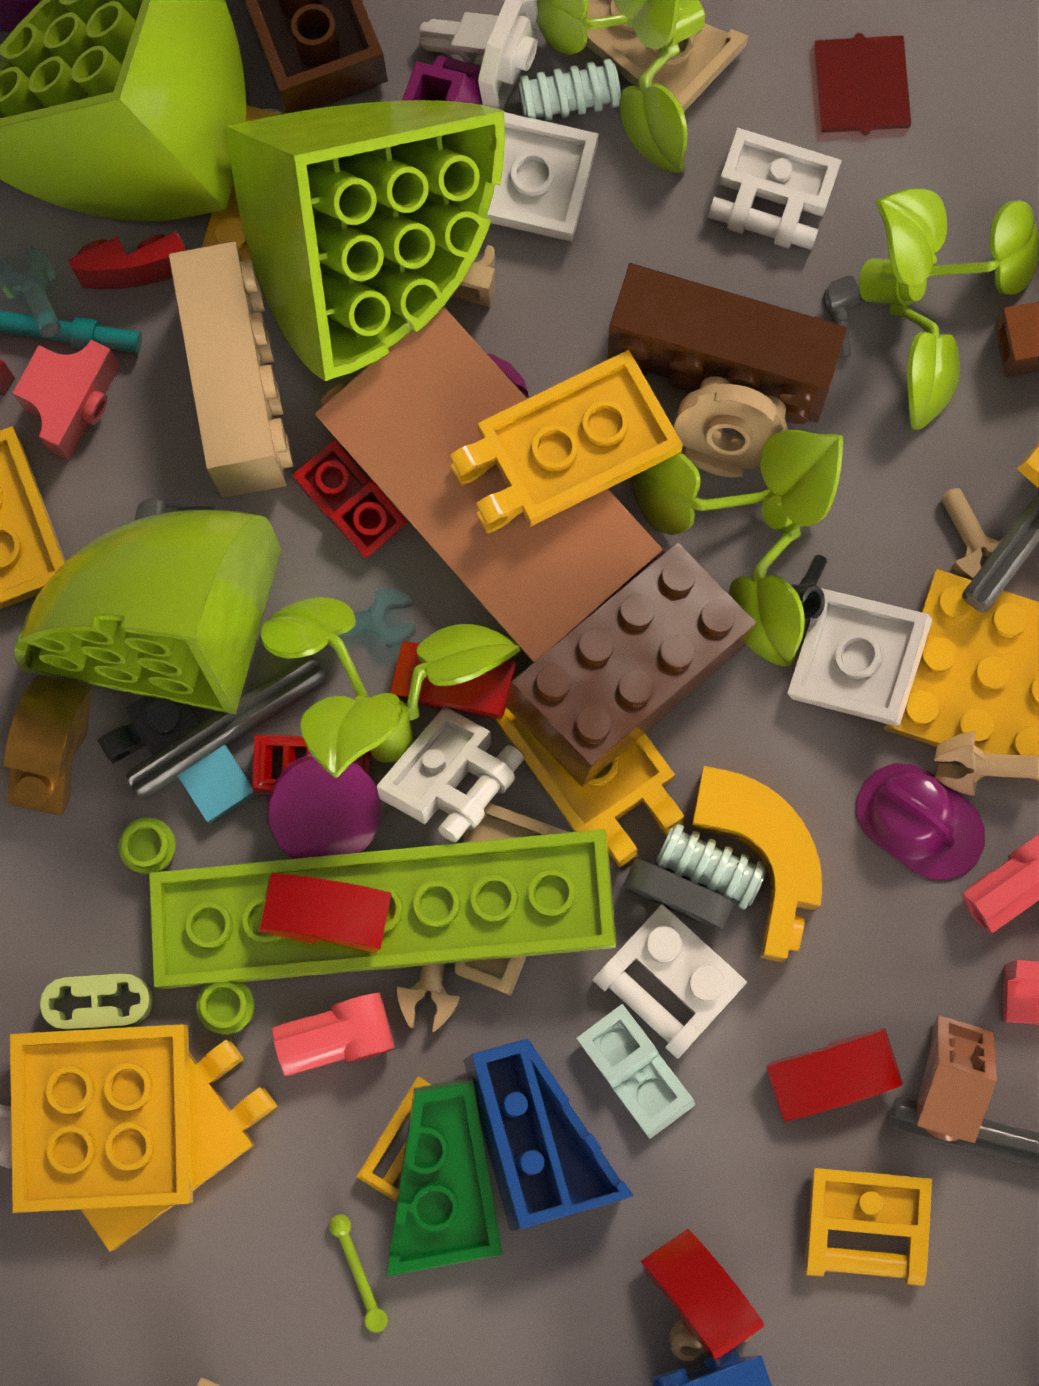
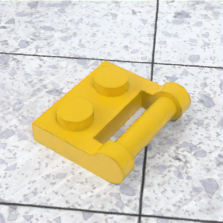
(873, 1206)

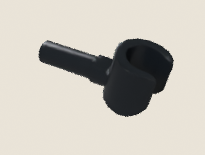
(809, 593)

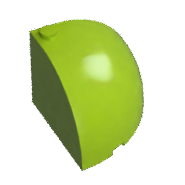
(122, 106)
(364, 218)
(158, 608)

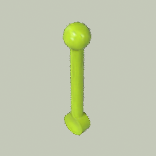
(376, 1318)

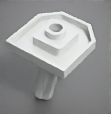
(497, 43)

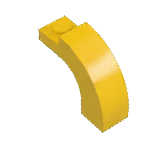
(771, 828)

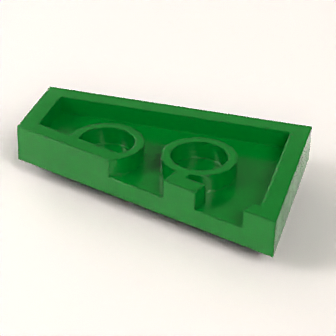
(444, 1184)

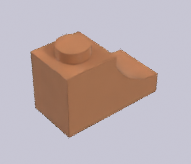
(957, 1080)

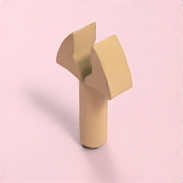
(970, 532)
(978, 764)
(430, 981)

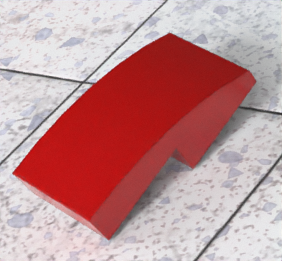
(107, 266)
(349, 499)
(480, 696)
(324, 911)
(834, 1075)
(702, 1293)

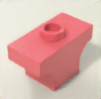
(66, 393)

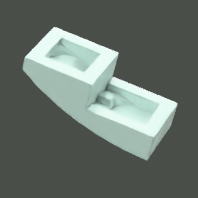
(636, 1071)

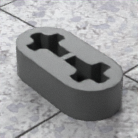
(678, 894)

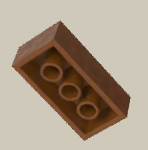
(317, 49)
(707, 332)
(629, 664)

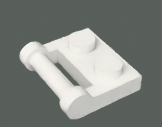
(683, 967)

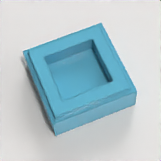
(217, 784)

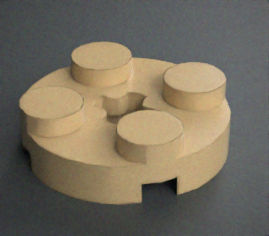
(732, 406)

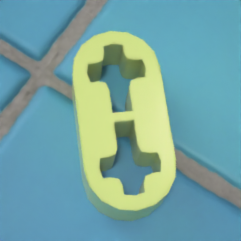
(95, 988)

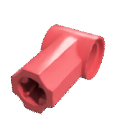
(1007, 890)
(347, 1032)

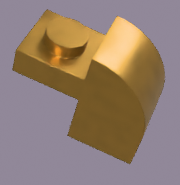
(42, 743)

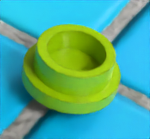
(147, 846)
(225, 1007)

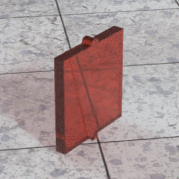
(862, 84)

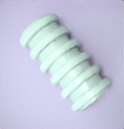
(570, 91)
(711, 866)

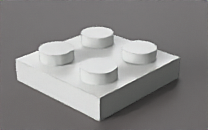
(543, 177)
(860, 658)

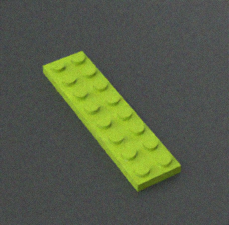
(442, 909)

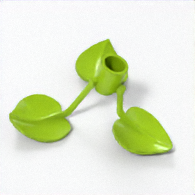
(648, 112)
(915, 232)
(802, 484)
(346, 728)

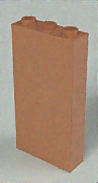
(403, 425)

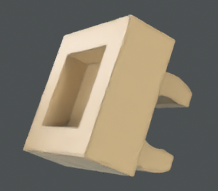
(480, 281)

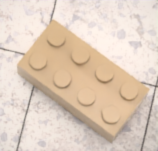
(226, 359)

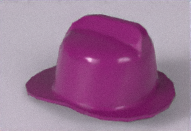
(920, 821)

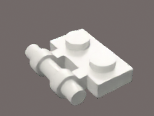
(778, 174)
(438, 763)

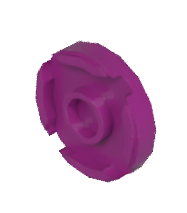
(321, 813)

